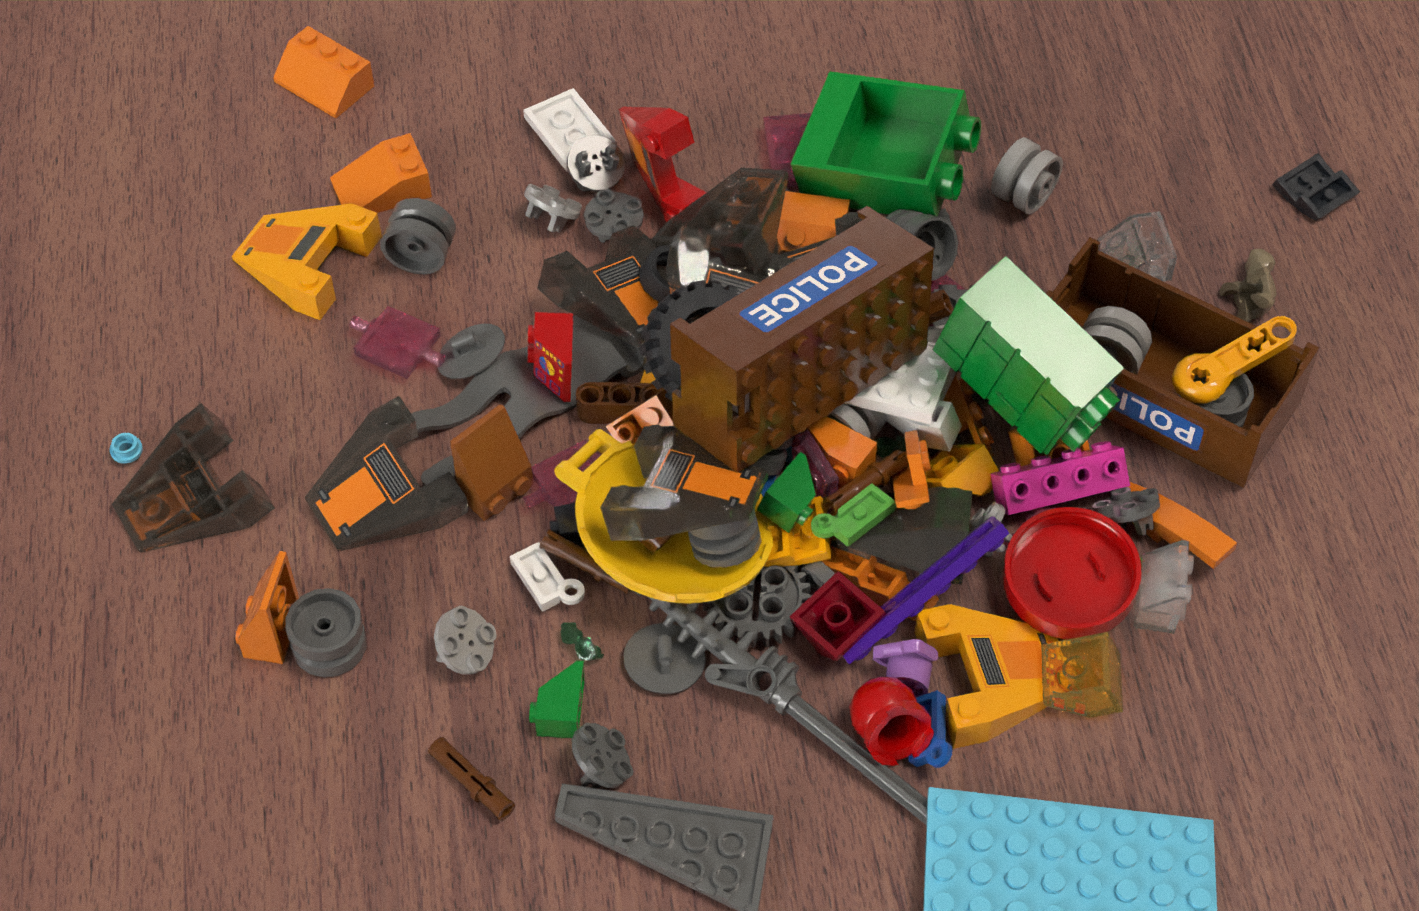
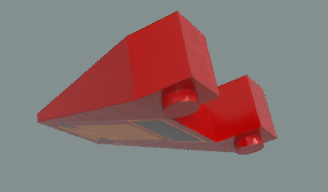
(653, 139)

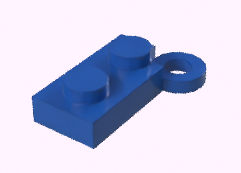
(936, 707)

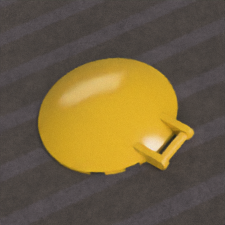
(673, 570)

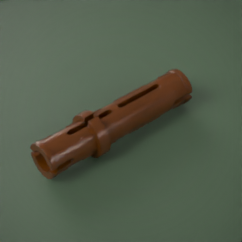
(876, 473)
(578, 557)
(490, 796)

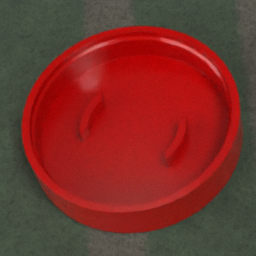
(1071, 572)

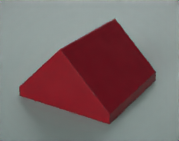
(836, 617)

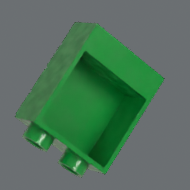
(886, 144)
(1029, 359)

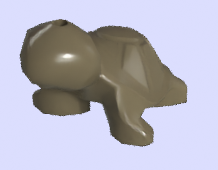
(1257, 291)

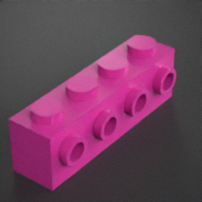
(1060, 478)

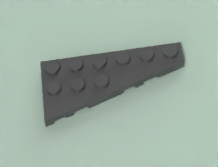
(695, 844)

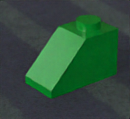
(790, 496)
(560, 703)

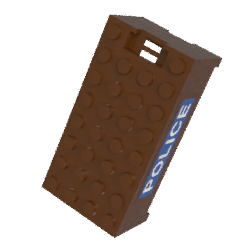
(1180, 328)
(802, 340)

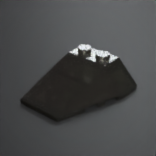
(917, 535)

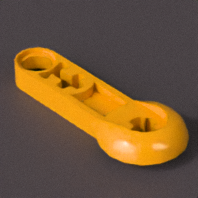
(1229, 361)

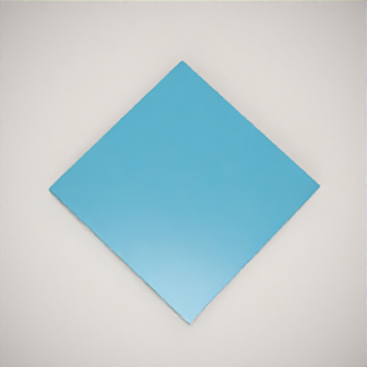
(1062, 857)

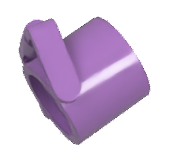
(908, 662)

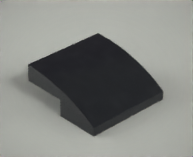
(1315, 188)

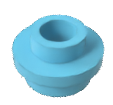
(123, 442)

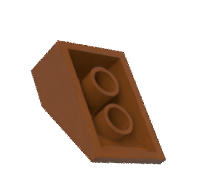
(491, 463)

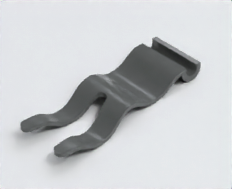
(595, 358)

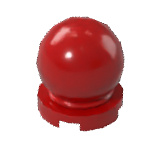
(890, 720)

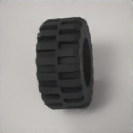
(685, 302)

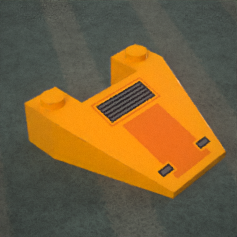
(292, 245)
(1001, 664)

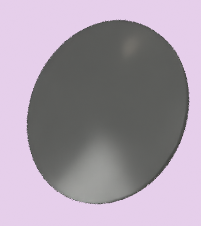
(471, 351)
(660, 661)

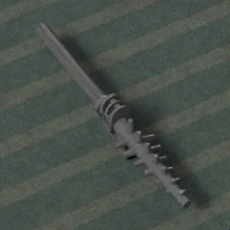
(743, 673)

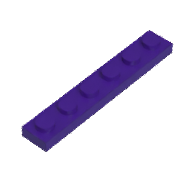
(931, 582)

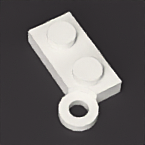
(544, 579)

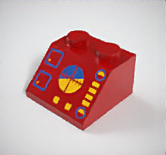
(552, 351)

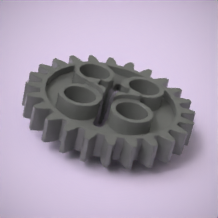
(780, 598)

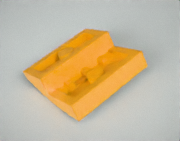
(800, 544)

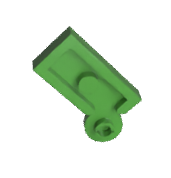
(855, 516)

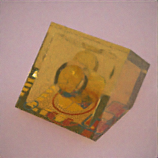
(1083, 675)

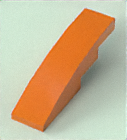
(1178, 523)
(872, 578)

